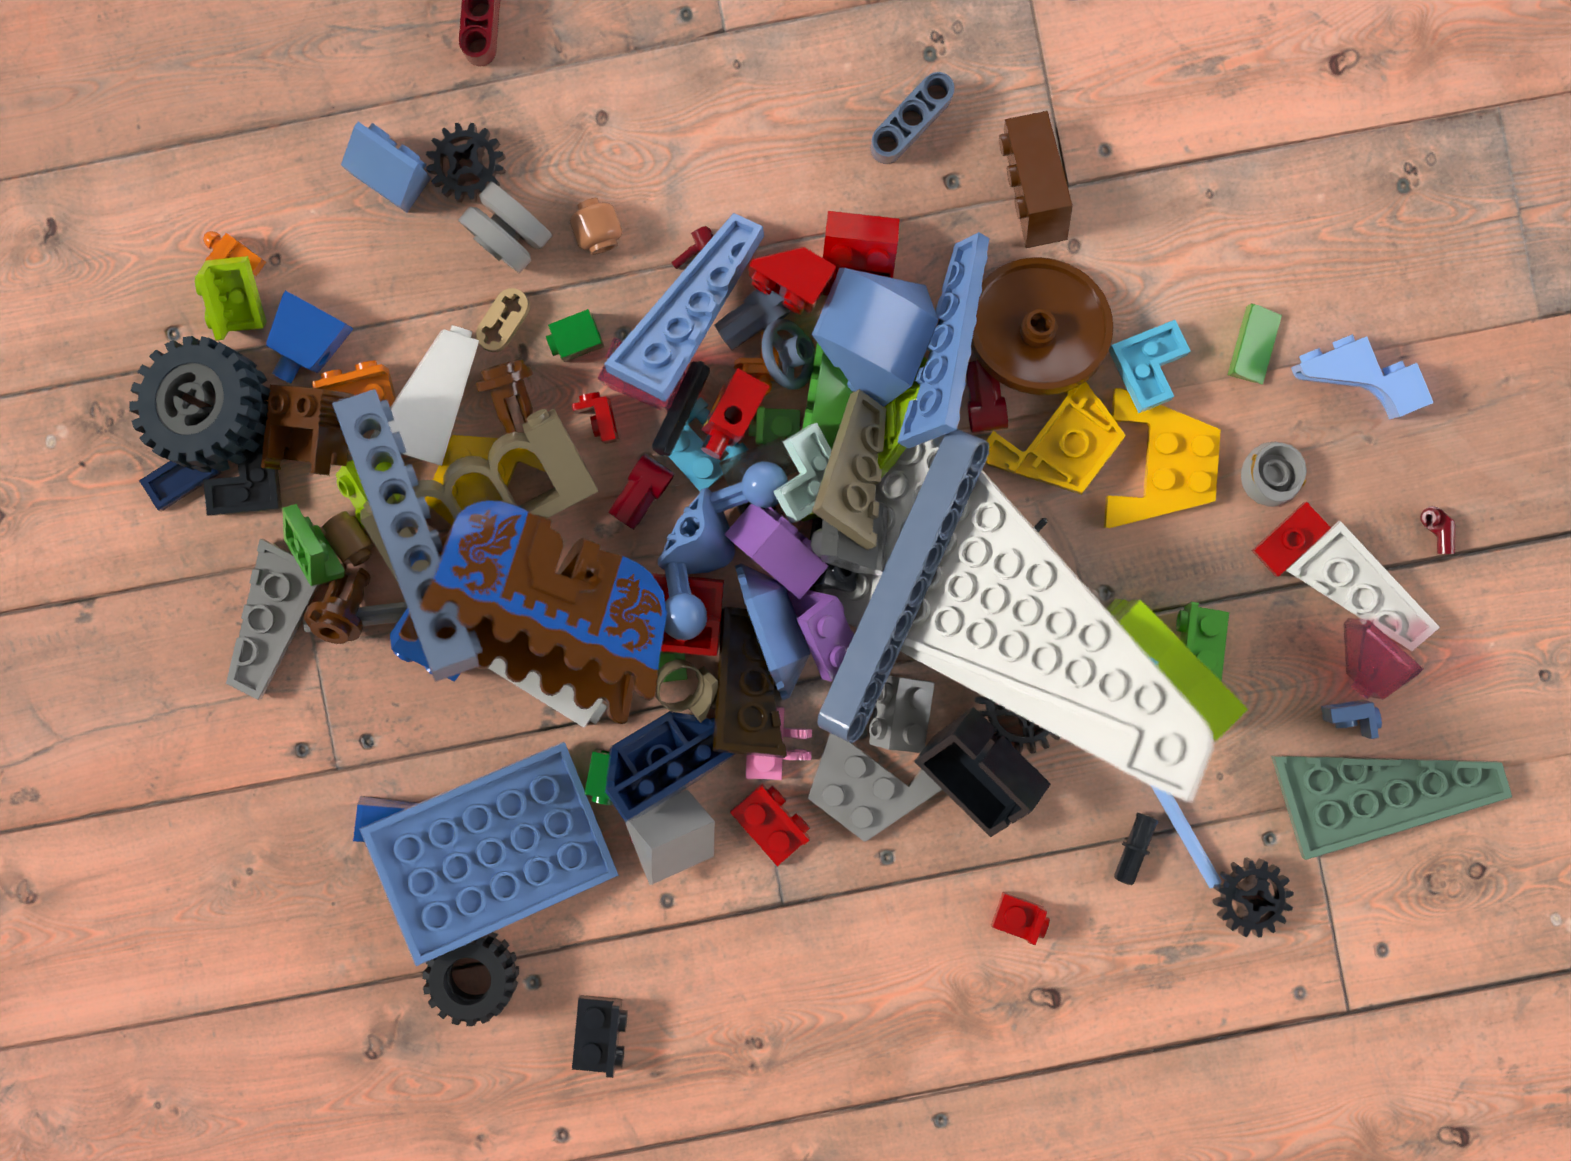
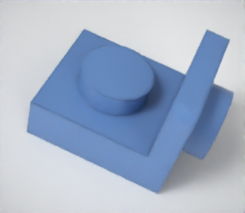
(1347, 714)

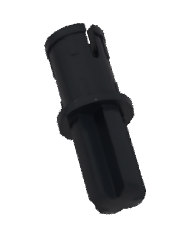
(1135, 848)

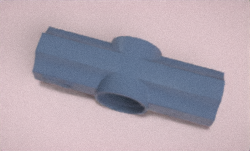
(751, 318)

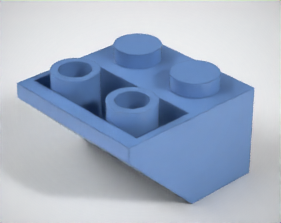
(383, 167)

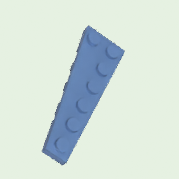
(950, 347)

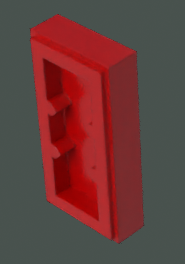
(1291, 539)

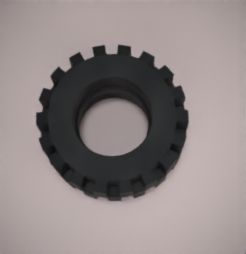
(465, 1006)

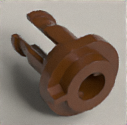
(504, 382)
(334, 617)

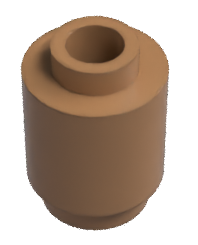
(348, 539)

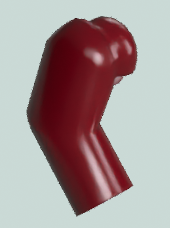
(1442, 526)

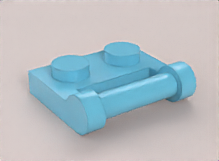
(691, 460)

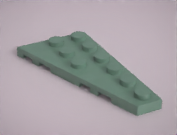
(1362, 799)

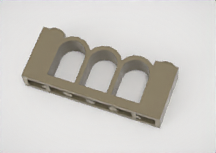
(542, 436)

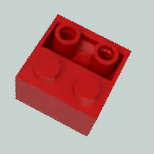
(861, 243)
(794, 275)

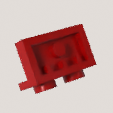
(771, 823)

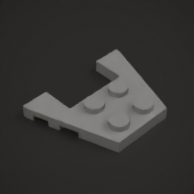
(862, 791)

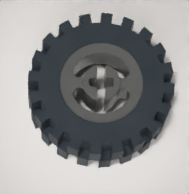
(186, 431)

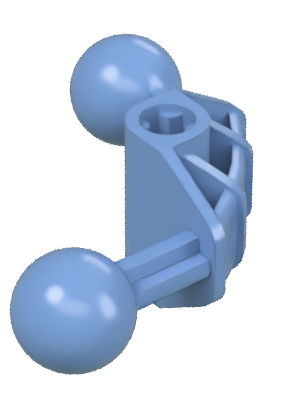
(701, 546)

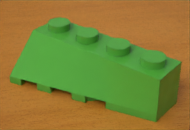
(826, 397)

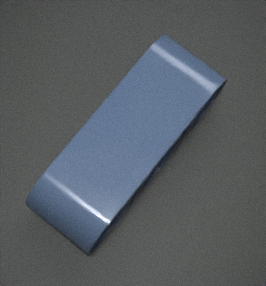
(917, 101)

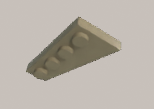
(853, 471)

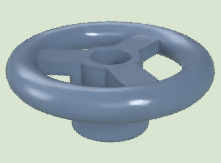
(792, 352)

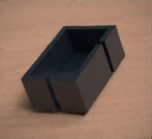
(982, 772)

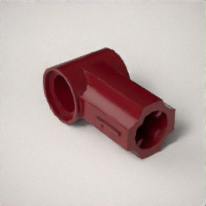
(986, 406)
(645, 484)

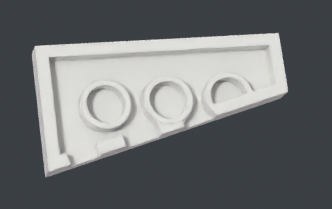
(1358, 582)

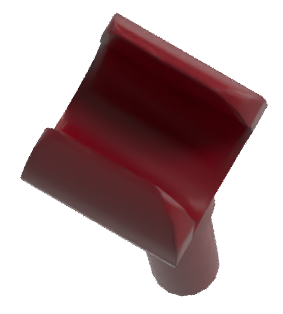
(701, 238)

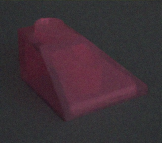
(1375, 660)

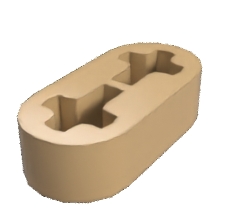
(495, 315)

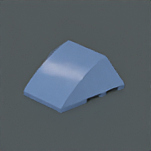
(876, 331)
(775, 627)

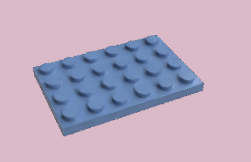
(488, 853)

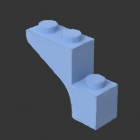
(1355, 365)

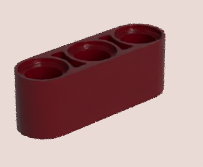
(480, 27)

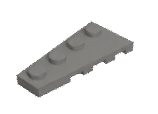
(270, 619)

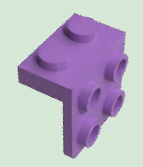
(824, 629)

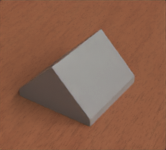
(672, 837)

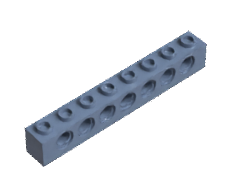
(355, 418)

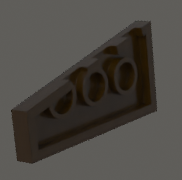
(745, 697)

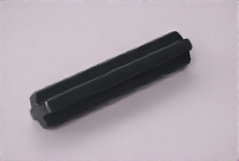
(681, 408)

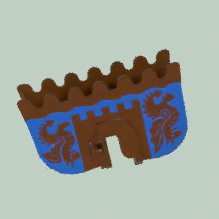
(582, 627)

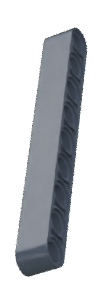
(903, 585)

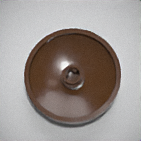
(1041, 326)

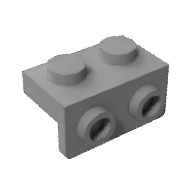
(902, 715)

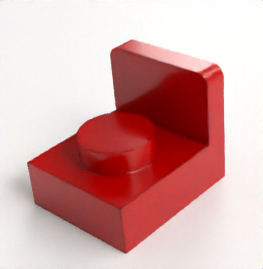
(603, 422)
(1021, 918)

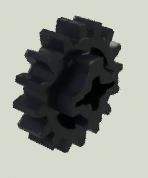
(472, 150)
(1251, 911)

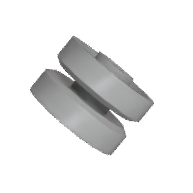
(505, 227)

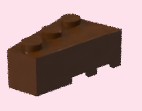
(1037, 179)

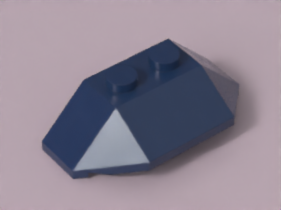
(660, 762)

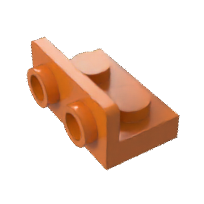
(365, 378)

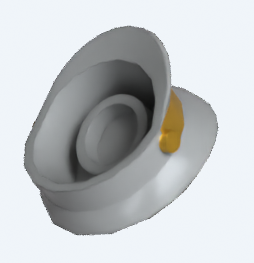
(1273, 473)

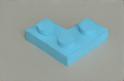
(1140, 362)

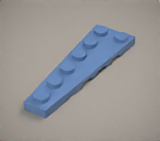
(675, 326)

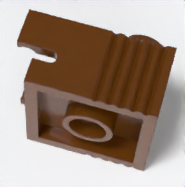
(304, 428)

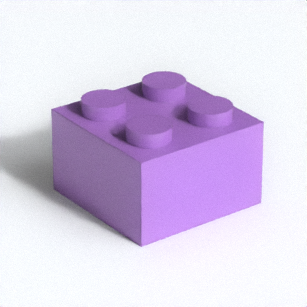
(777, 548)

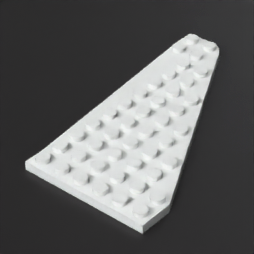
(1036, 639)

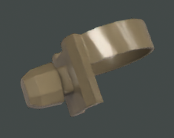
(702, 698)

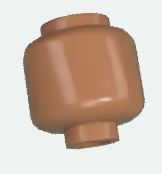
(596, 226)

